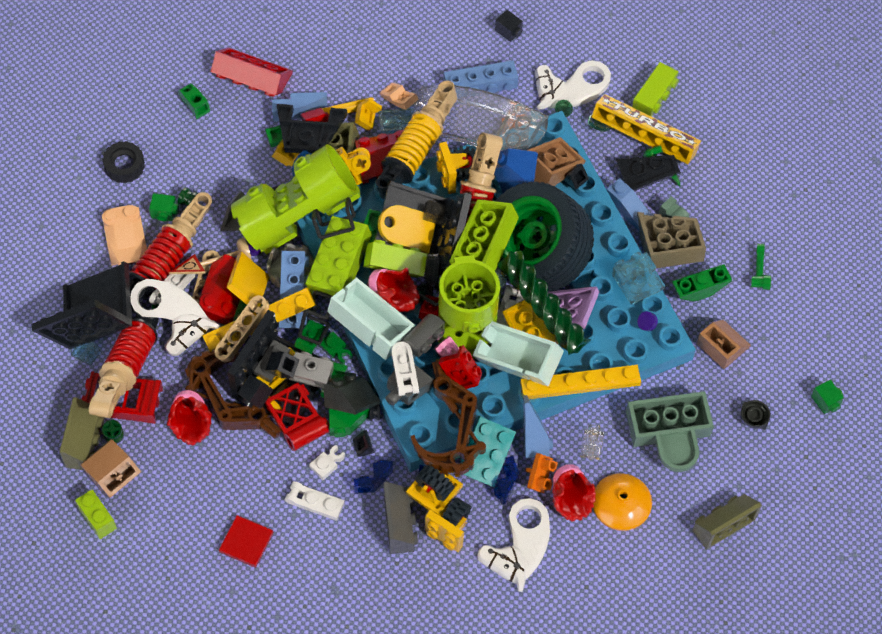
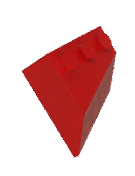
(378, 149)

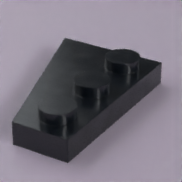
(647, 171)

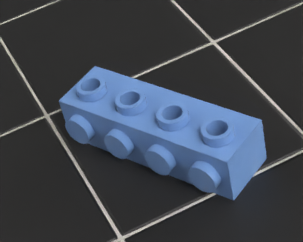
(486, 77)
(293, 280)

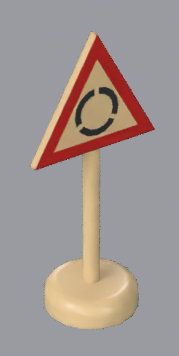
(193, 266)

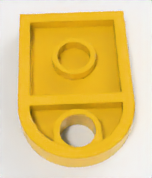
(407, 228)

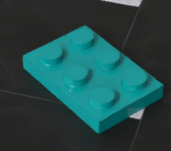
(498, 442)

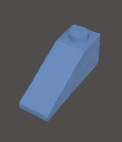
(627, 202)
(535, 434)

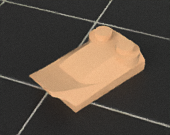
(124, 234)

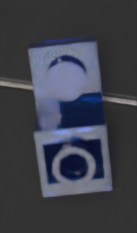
(381, 471)
(506, 485)

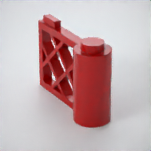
(308, 428)

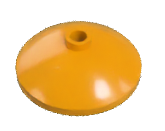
(619, 512)

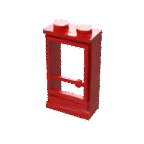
(146, 402)

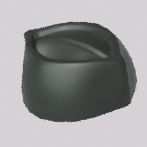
(755, 414)

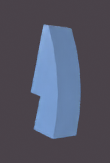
(301, 102)

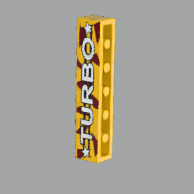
(646, 128)

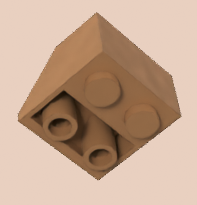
(722, 343)
(110, 468)

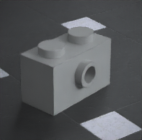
(313, 370)

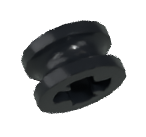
(375, 413)

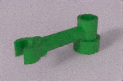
(760, 280)

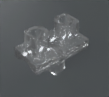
(592, 442)

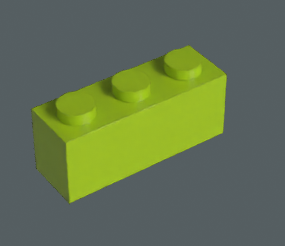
(656, 89)
(395, 257)

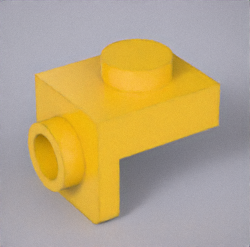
(366, 113)

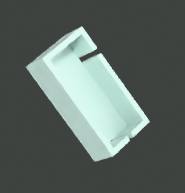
(369, 317)
(519, 353)

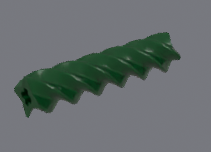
(544, 304)

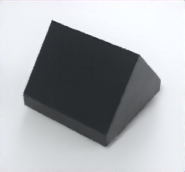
(577, 177)
(363, 444)

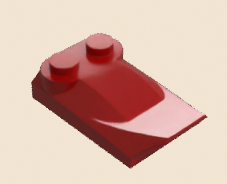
(215, 298)

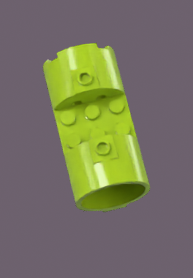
(319, 183)
(468, 301)

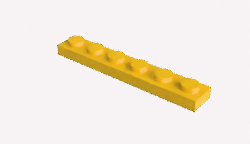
(283, 309)
(583, 382)

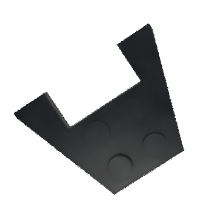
(308, 135)

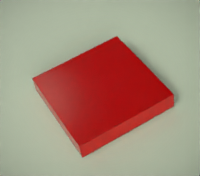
(246, 541)

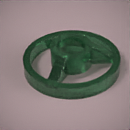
(598, 125)

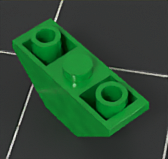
(702, 284)

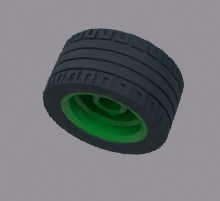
(557, 244)

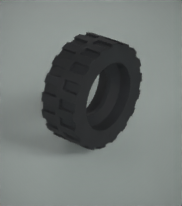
(120, 149)

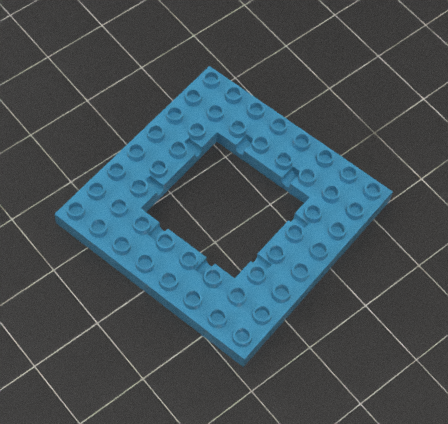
(611, 326)

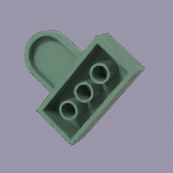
(672, 425)

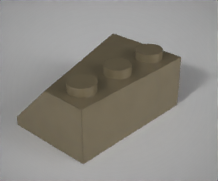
(671, 239)

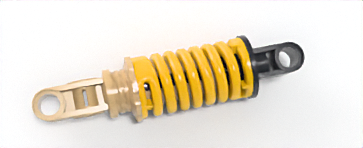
(417, 138)

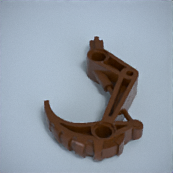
(456, 398)
(234, 418)

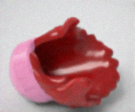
(395, 288)
(189, 417)
(573, 493)

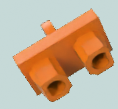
(540, 472)

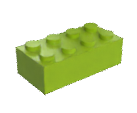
(487, 232)
(338, 257)

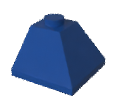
(515, 167)

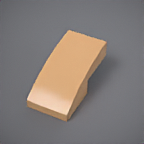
(398, 96)

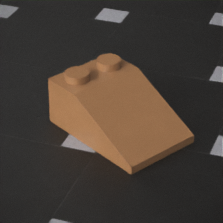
(555, 161)

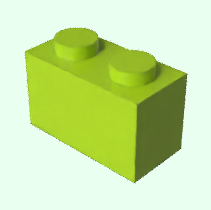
(96, 514)

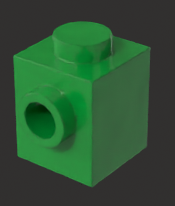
(163, 207)
(828, 397)

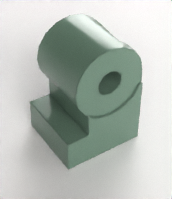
(671, 208)

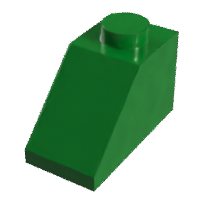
(345, 423)

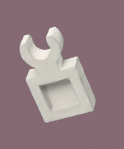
(325, 464)

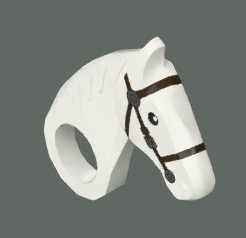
(574, 90)
(177, 305)
(528, 549)

